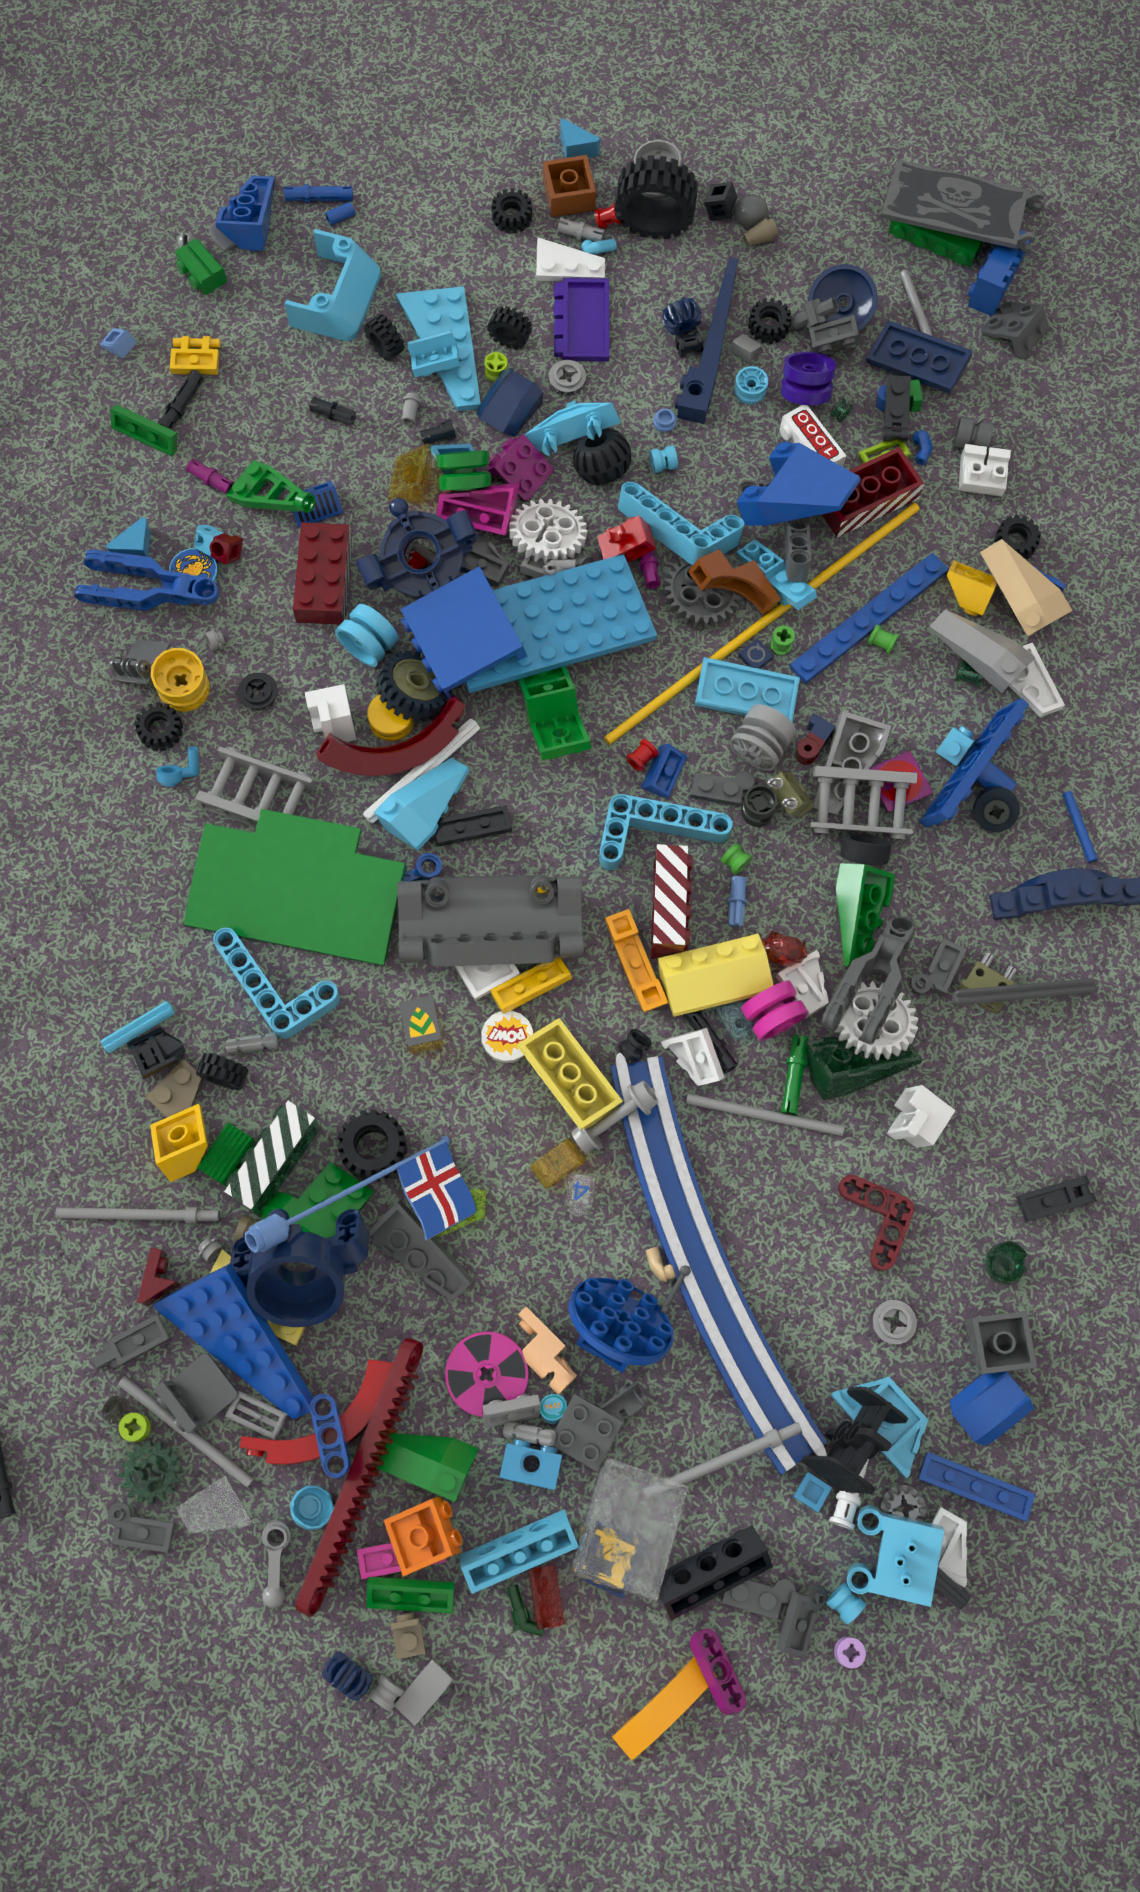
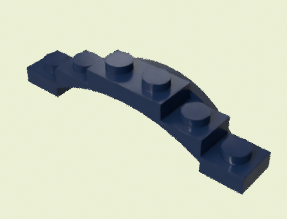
(1065, 889)

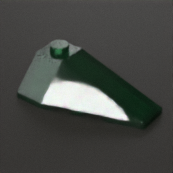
(839, 1071)

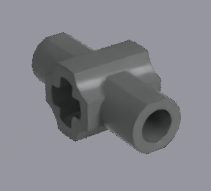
(814, 313)

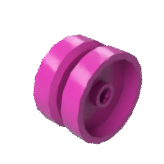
(774, 1010)

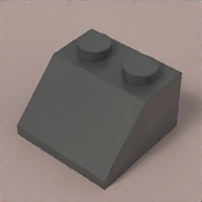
(1001, 1342)

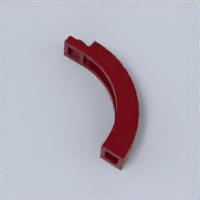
(396, 757)

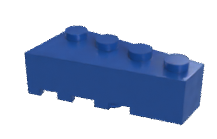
(995, 277)

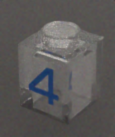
(580, 1194)

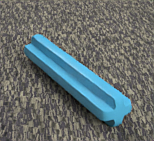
(137, 1027)

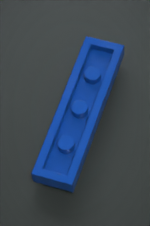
(976, 1486)

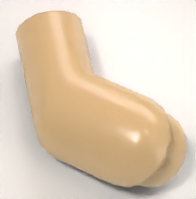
(656, 1264)

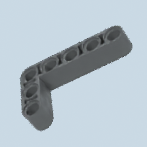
(796, 541)

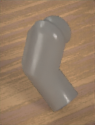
(557, 566)

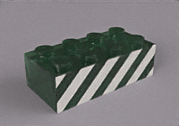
(272, 1158)

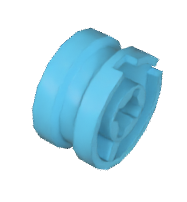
(751, 376)

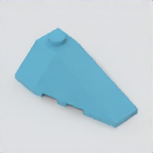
(416, 808)

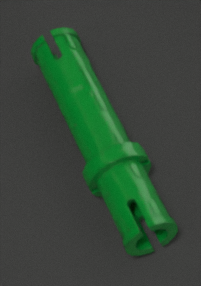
(796, 1065)

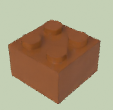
(569, 186)

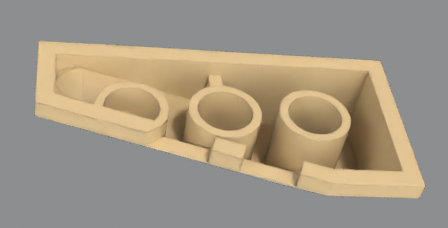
(1027, 590)

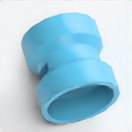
(663, 459)
(845, 1603)

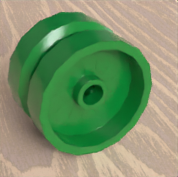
(463, 468)

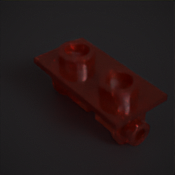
(546, 1597)

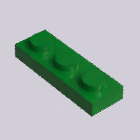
(143, 430)
(410, 1595)

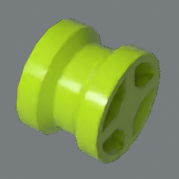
(492, 362)
(140, 1428)

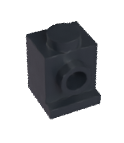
(720, 201)

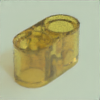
(557, 1163)

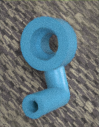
(170, 774)

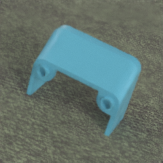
(344, 310)

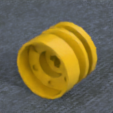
(182, 667)

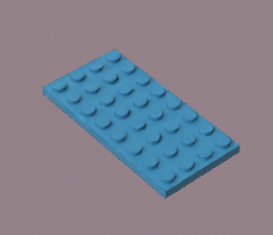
(570, 619)

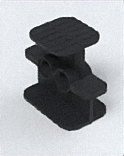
(856, 1442)

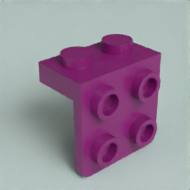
(521, 464)

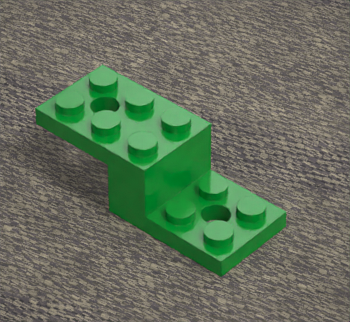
(553, 713)

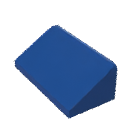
(664, 771)

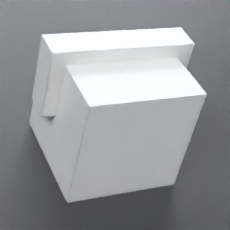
(331, 712)
(921, 1117)

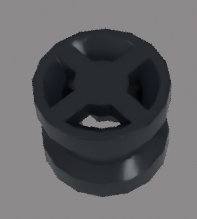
(635, 1045)

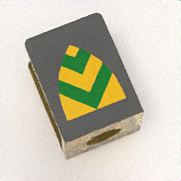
(421, 1025)

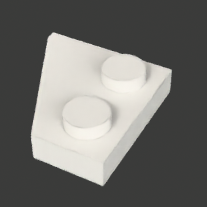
(807, 982)

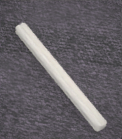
(465, 732)

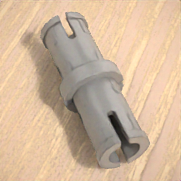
(580, 230)

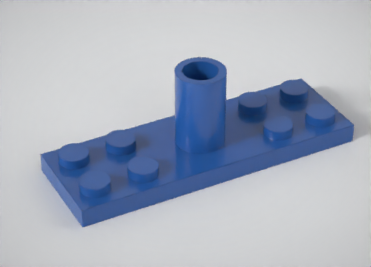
(977, 766)

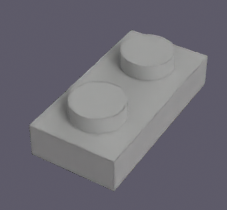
(515, 1410)

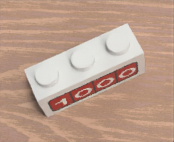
(805, 428)

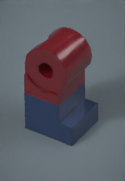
(812, 745)

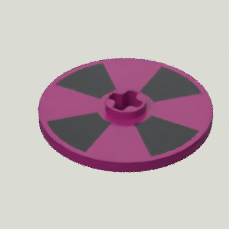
(486, 1350)

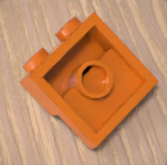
(423, 1535)

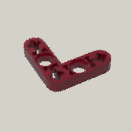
(887, 1210)

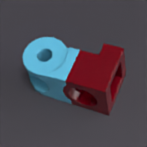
(218, 544)

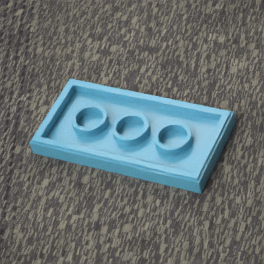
(739, 687)

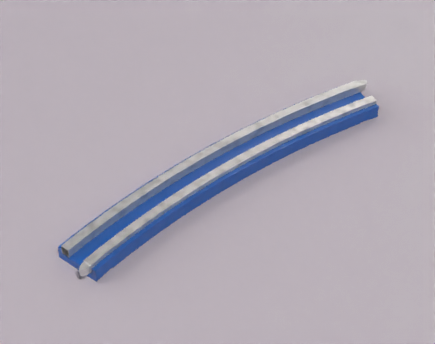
(711, 1287)

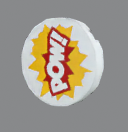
(503, 1033)

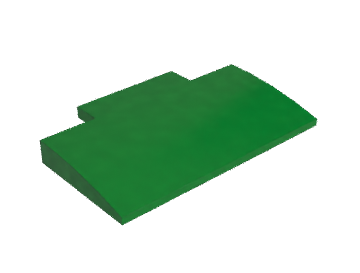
(296, 887)

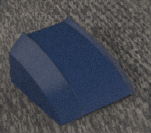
(510, 402)

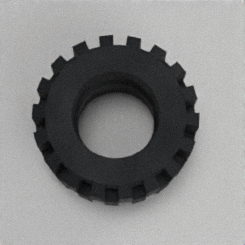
(366, 1124)

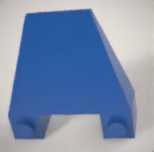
(802, 487)

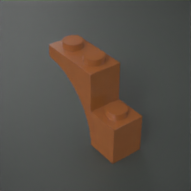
(747, 580)

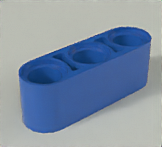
(323, 1423)

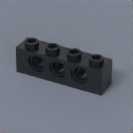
(713, 1572)

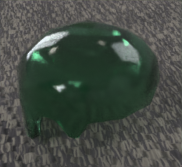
(1006, 1262)

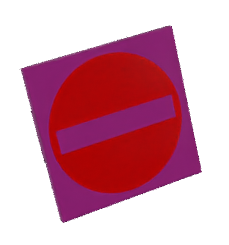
(903, 763)

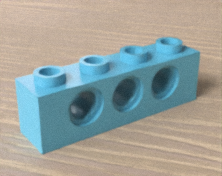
(518, 1551)

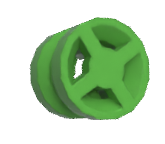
(736, 859)

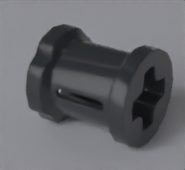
(689, 343)

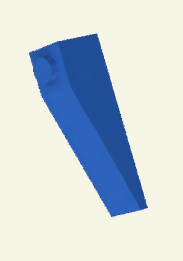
(248, 214)

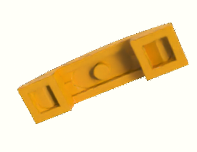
(635, 961)
(662, 1710)

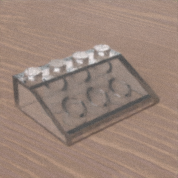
(628, 1529)

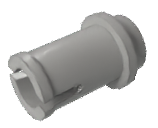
(411, 404)

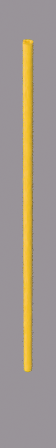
(760, 624)

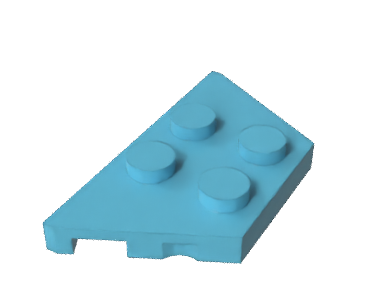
(903, 1437)

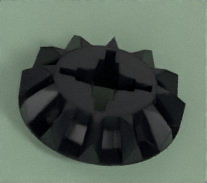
(257, 681)

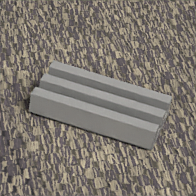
(278, 1425)

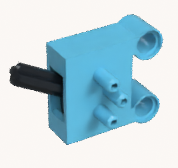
(906, 1561)

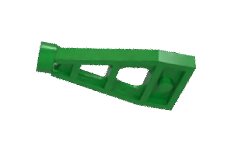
(253, 479)

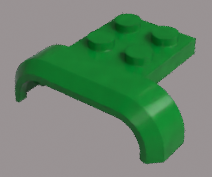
(326, 1185)

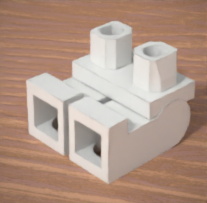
(984, 476)

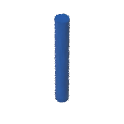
(1080, 827)

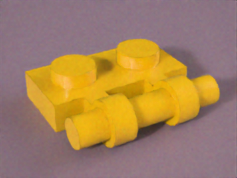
(201, 360)

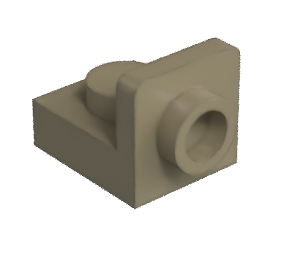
(408, 1636)

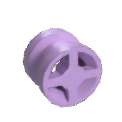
(844, 1651)

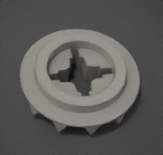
(571, 369)
(905, 1317)
(911, 1496)

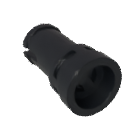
(443, 431)

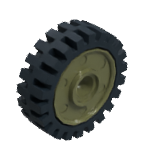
(409, 687)

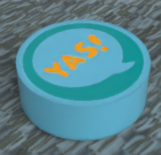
(552, 1408)

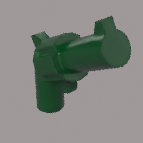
(520, 1613)

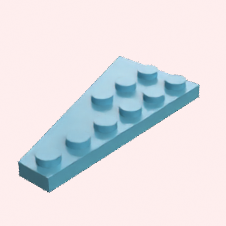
(439, 312)

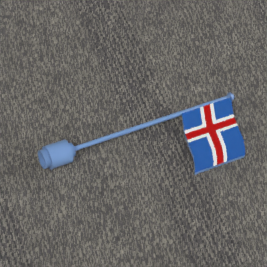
(427, 1180)

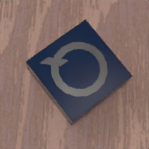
(756, 655)

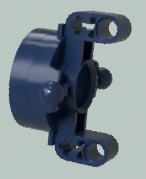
(390, 568)
(307, 1296)

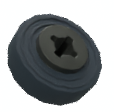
(994, 800)

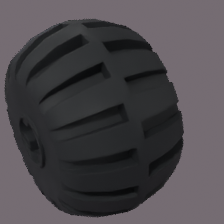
(602, 458)

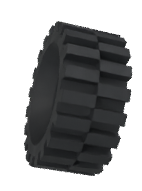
(652, 215)

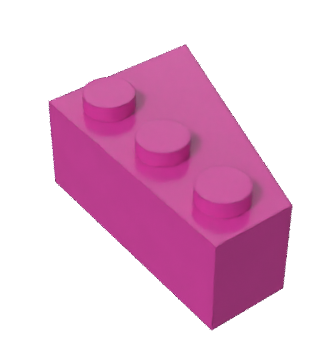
(487, 506)

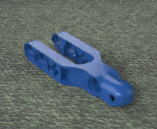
(176, 586)

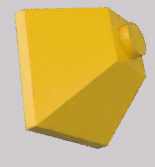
(971, 587)
(179, 1142)

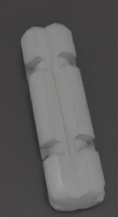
(251, 1043)
(529, 1433)

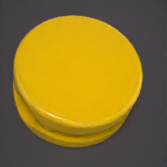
(385, 723)

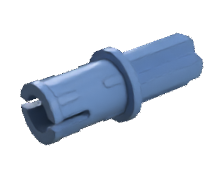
(737, 901)

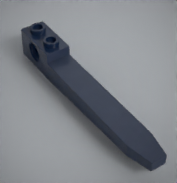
(703, 379)

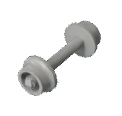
(642, 1097)

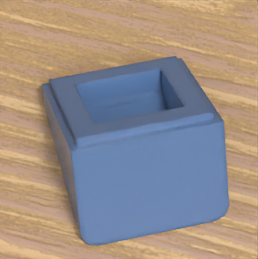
(118, 342)

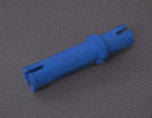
(318, 193)

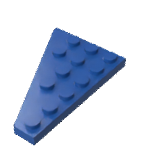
(224, 1323)

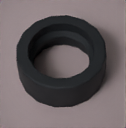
(865, 849)

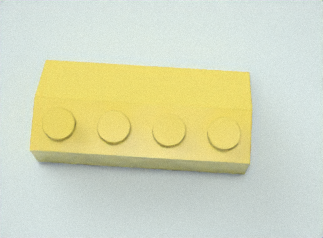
(715, 974)
(570, 1074)

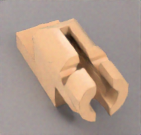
(543, 1352)

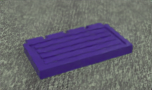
(581, 319)

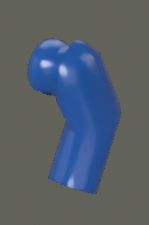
(923, 439)

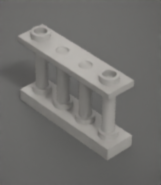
(876, 780)
(236, 808)

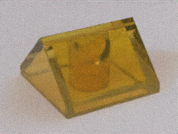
(411, 475)

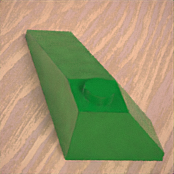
(860, 900)
(430, 1462)

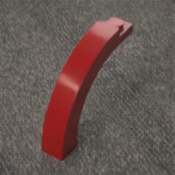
(354, 1422)

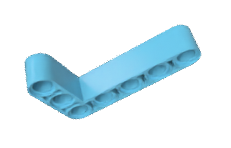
(675, 530)
(657, 823)
(265, 991)

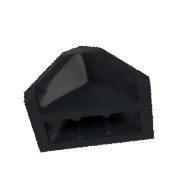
(156, 1051)

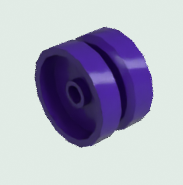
(808, 378)

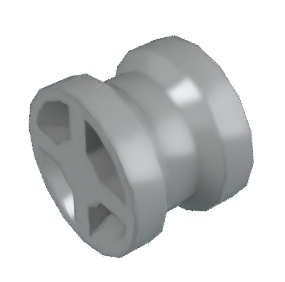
(386, 1692)

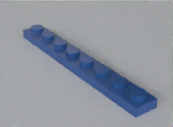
(865, 619)

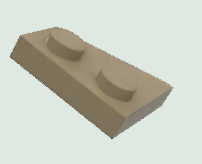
(176, 1090)

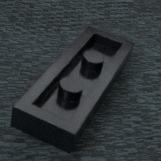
(473, 825)

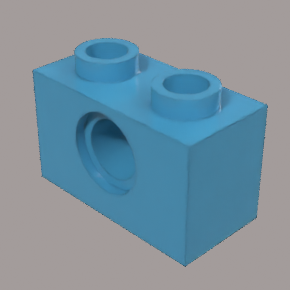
(513, 1467)

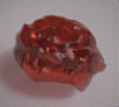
(784, 949)

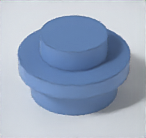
(664, 420)

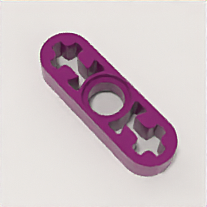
(729, 1677)

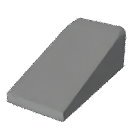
(424, 1691)

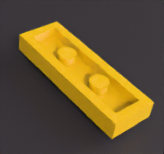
(530, 984)

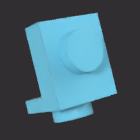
(956, 744)

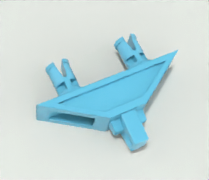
(571, 424)

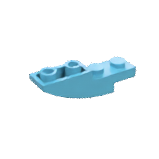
(775, 571)

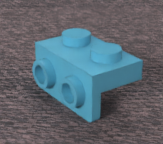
(433, 354)

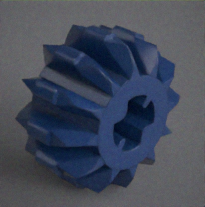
(682, 316)
(347, 1676)

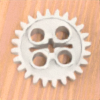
(547, 531)
(899, 1022)

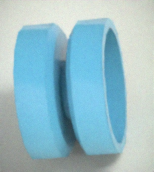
(367, 635)

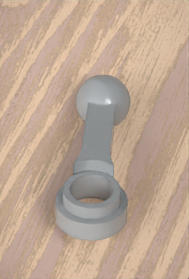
(274, 1594)

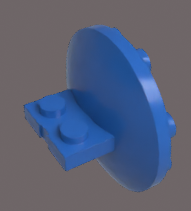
(618, 1325)

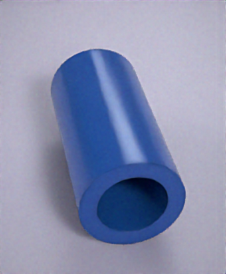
(340, 213)

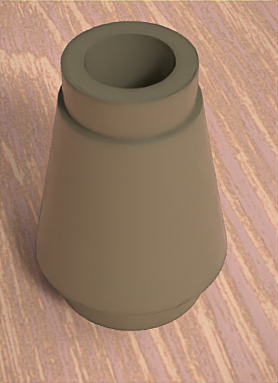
(762, 232)

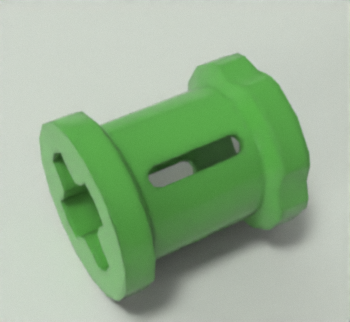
(782, 633)
(883, 639)

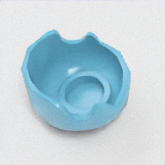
(311, 1507)

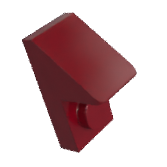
(152, 1285)

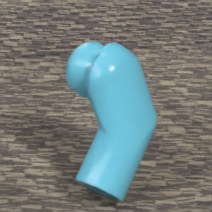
(599, 247)

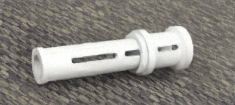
(847, 1506)

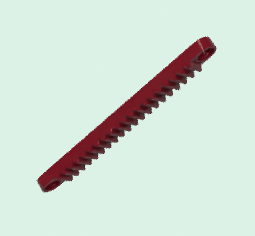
(360, 1477)

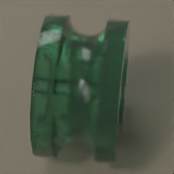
(841, 410)

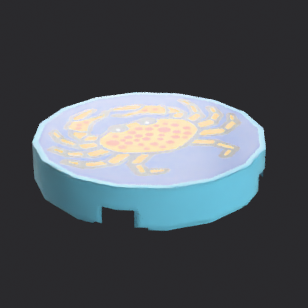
(194, 563)

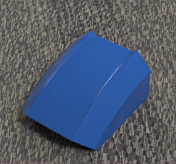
(990, 1406)

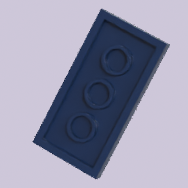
(919, 356)

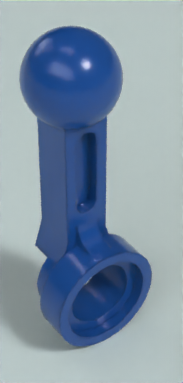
(418, 874)

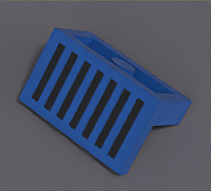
(326, 504)

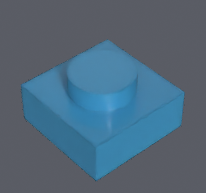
(812, 1492)

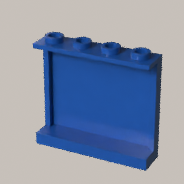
(461, 630)

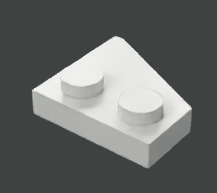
(696, 1056)
(953, 1548)

